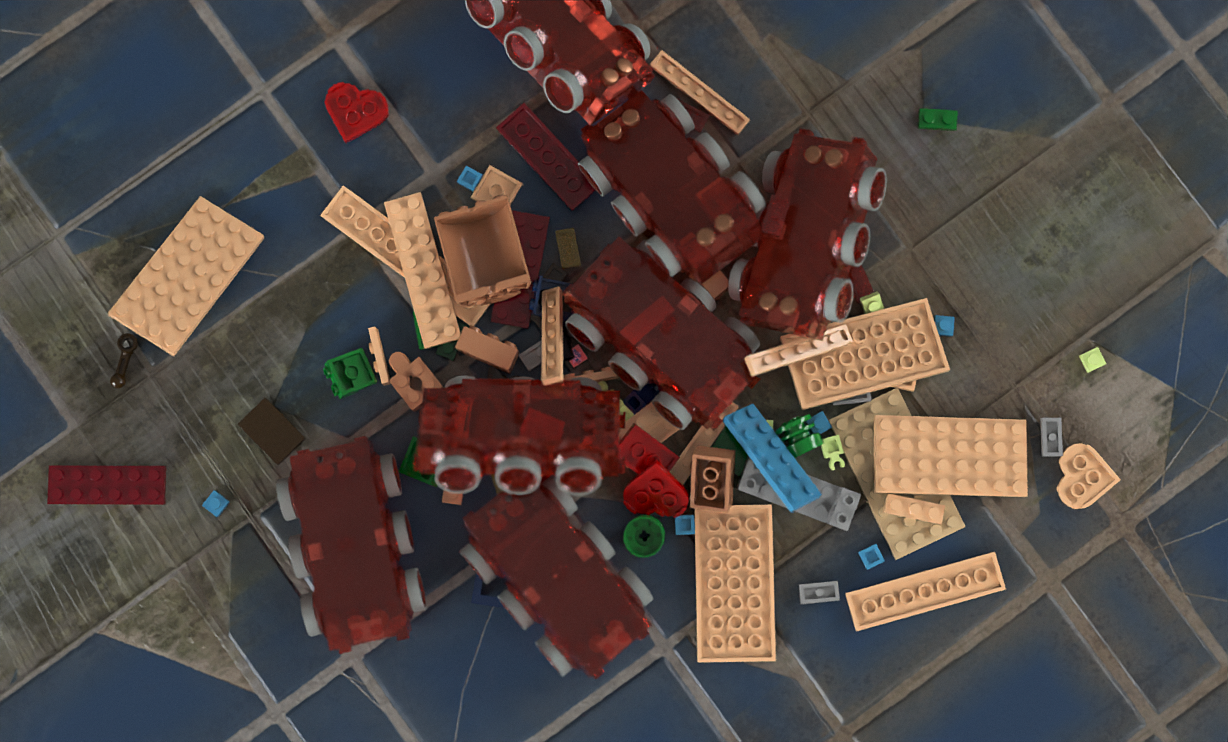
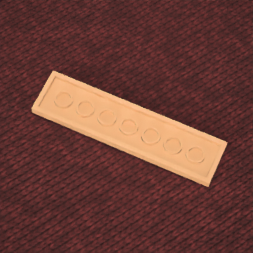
(422, 270)
(925, 591)

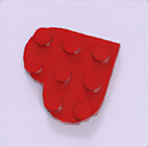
(355, 110)
(656, 492)

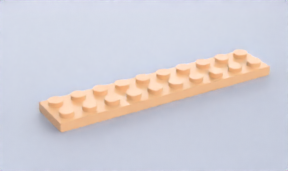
(374, 234)

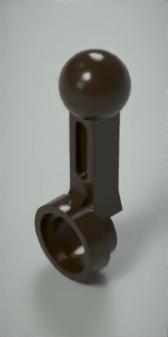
(118, 379)

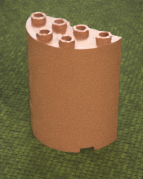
(483, 252)

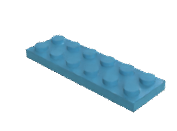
(772, 457)

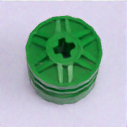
(798, 435)
(637, 544)

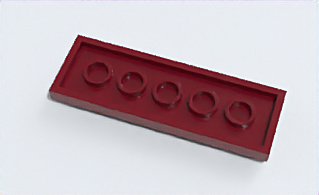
(546, 156)
(532, 234)
(107, 485)

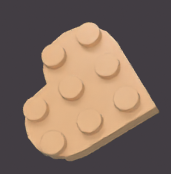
(1084, 476)

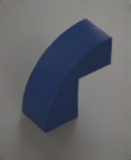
(639, 399)

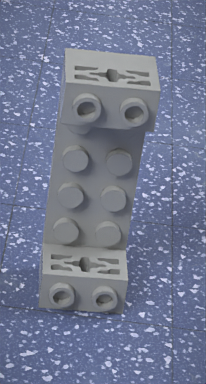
(833, 507)

